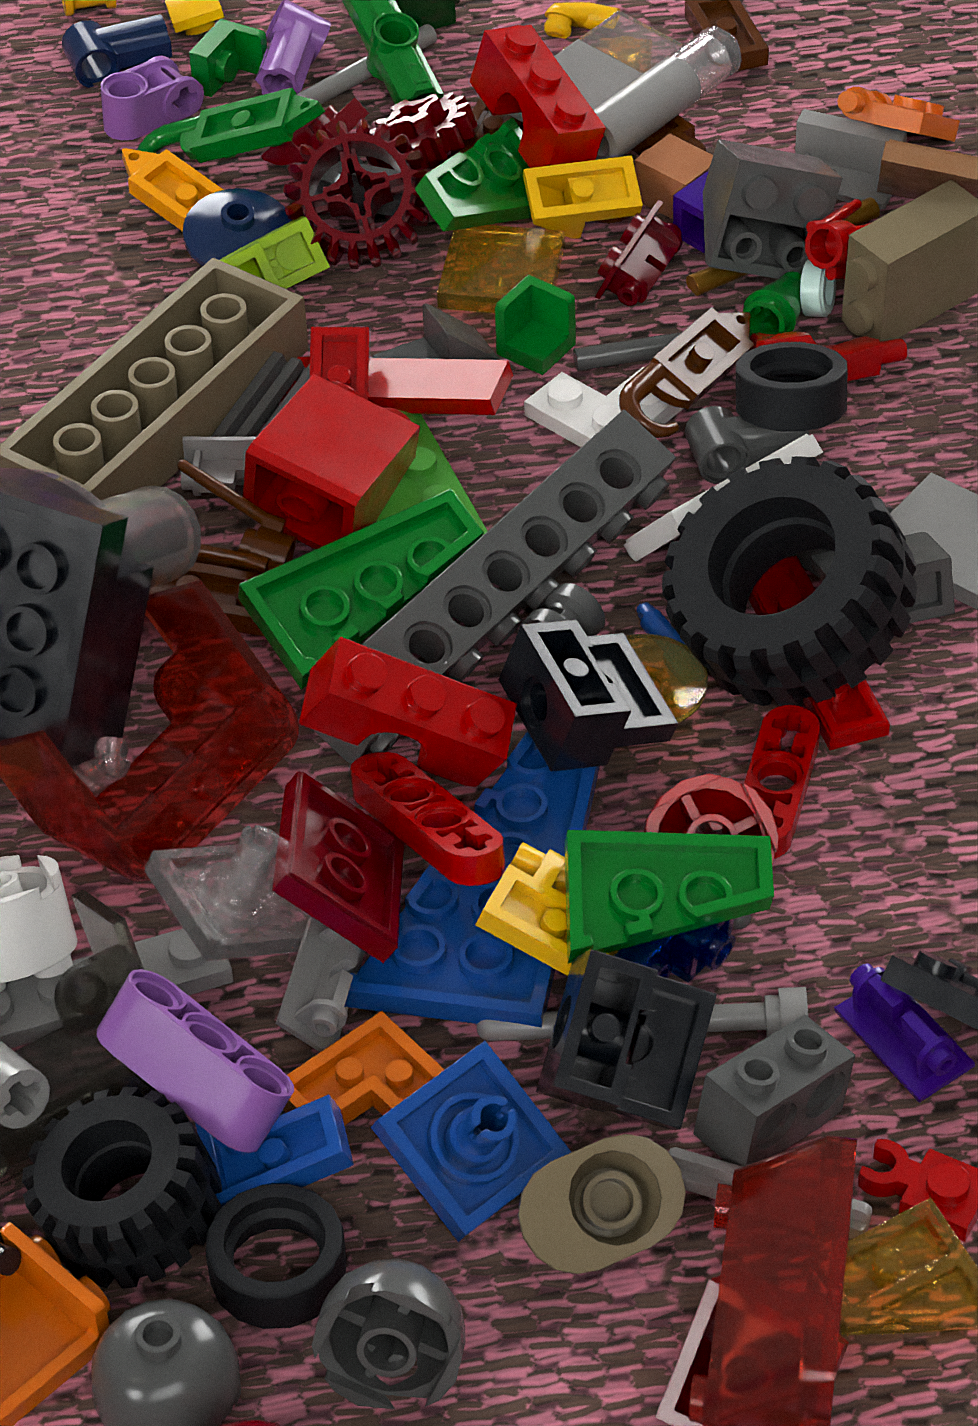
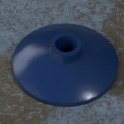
(230, 221)

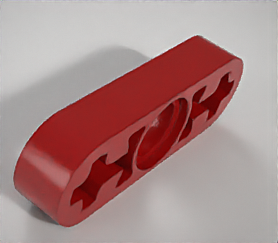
(796, 766)

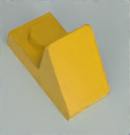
(582, 192)

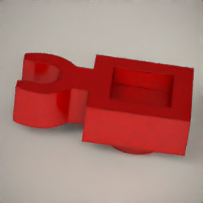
(938, 1176)

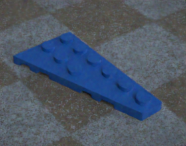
(442, 958)

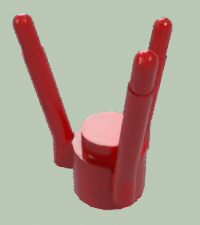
(828, 240)

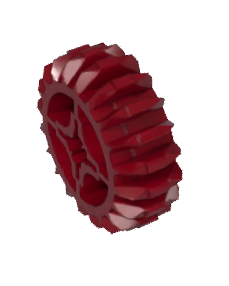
(378, 191)

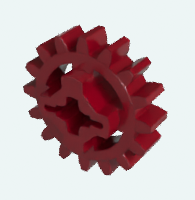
(431, 126)

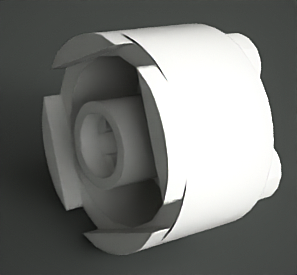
(34, 921)

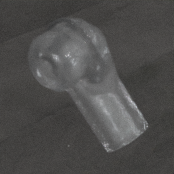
(108, 766)

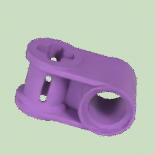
(143, 98)

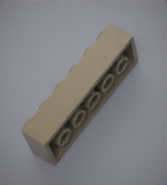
(162, 381)

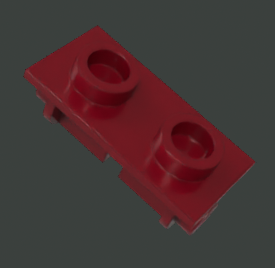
(647, 253)

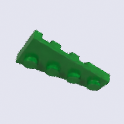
(356, 580)

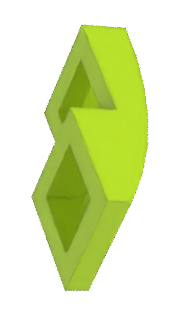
(282, 255)

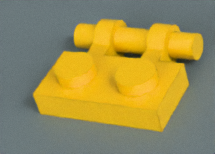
(531, 907)

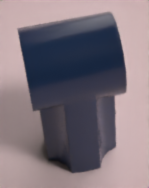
(102, 51)

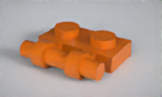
(901, 114)

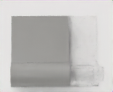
(643, 77)

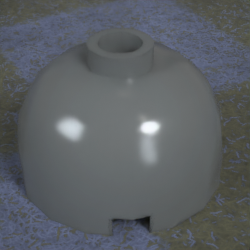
(379, 1325)
(165, 1368)

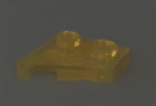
(909, 1277)

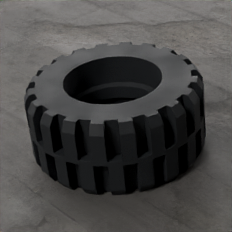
(750, 529)

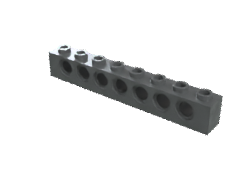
(616, 456)

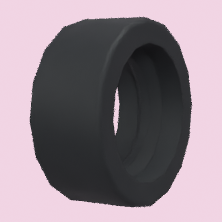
(791, 386)
(271, 1208)

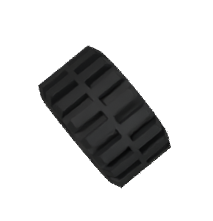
(97, 1150)

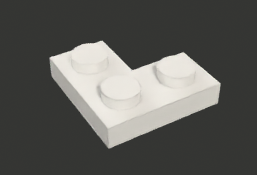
(581, 412)

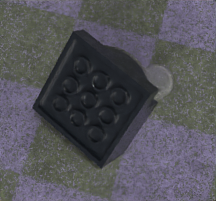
(78, 600)

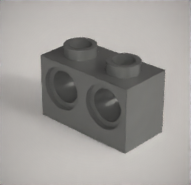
(774, 1093)

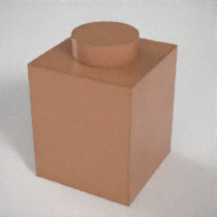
(668, 169)

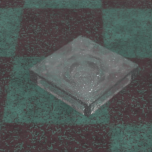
(228, 898)

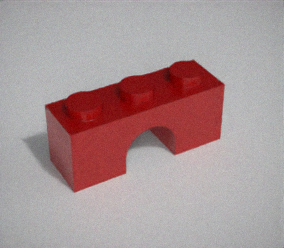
(522, 75)
(368, 692)

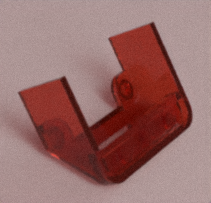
(221, 742)
(779, 1289)

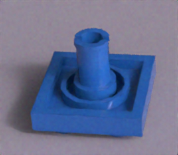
(469, 1140)

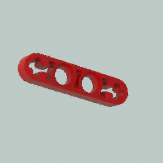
(428, 818)

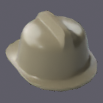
(601, 1203)

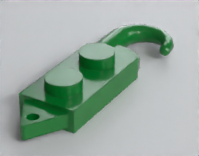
(237, 126)

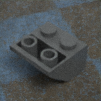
(761, 206)

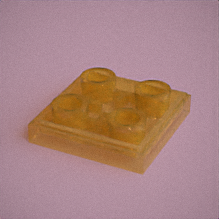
(492, 260)

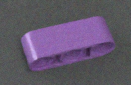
(195, 1060)

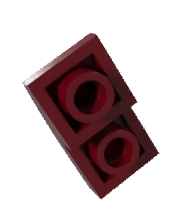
(289, 151)

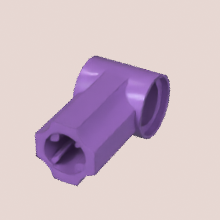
(293, 44)

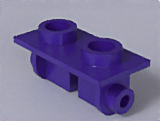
(902, 1034)

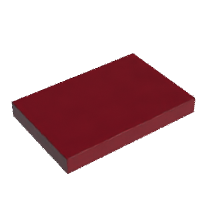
(339, 866)

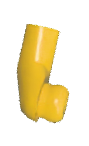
(577, 14)

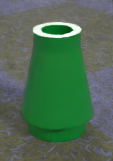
(775, 306)

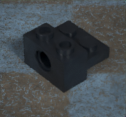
(582, 694)
(596, 1031)

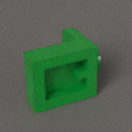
(224, 51)

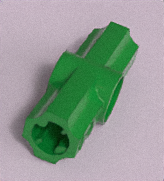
(393, 49)

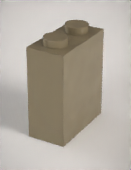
(912, 264)

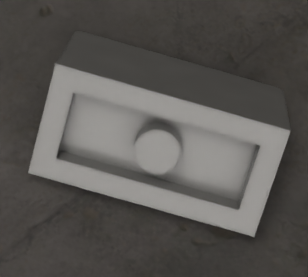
(850, 149)

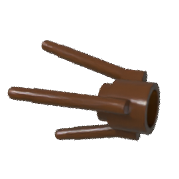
(258, 549)

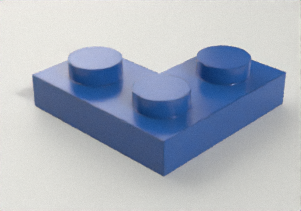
(297, 1151)

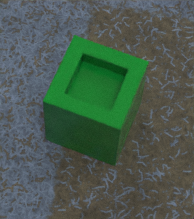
(535, 324)

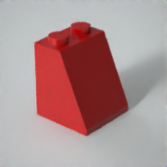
(328, 461)

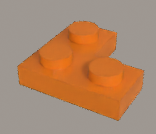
(364, 1069)

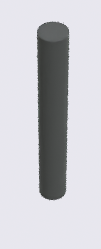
(620, 352)

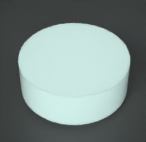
(816, 291)

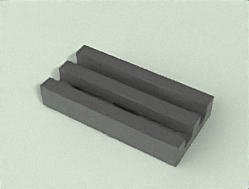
(262, 396)

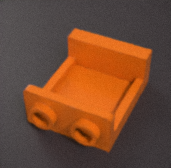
(45, 1325)

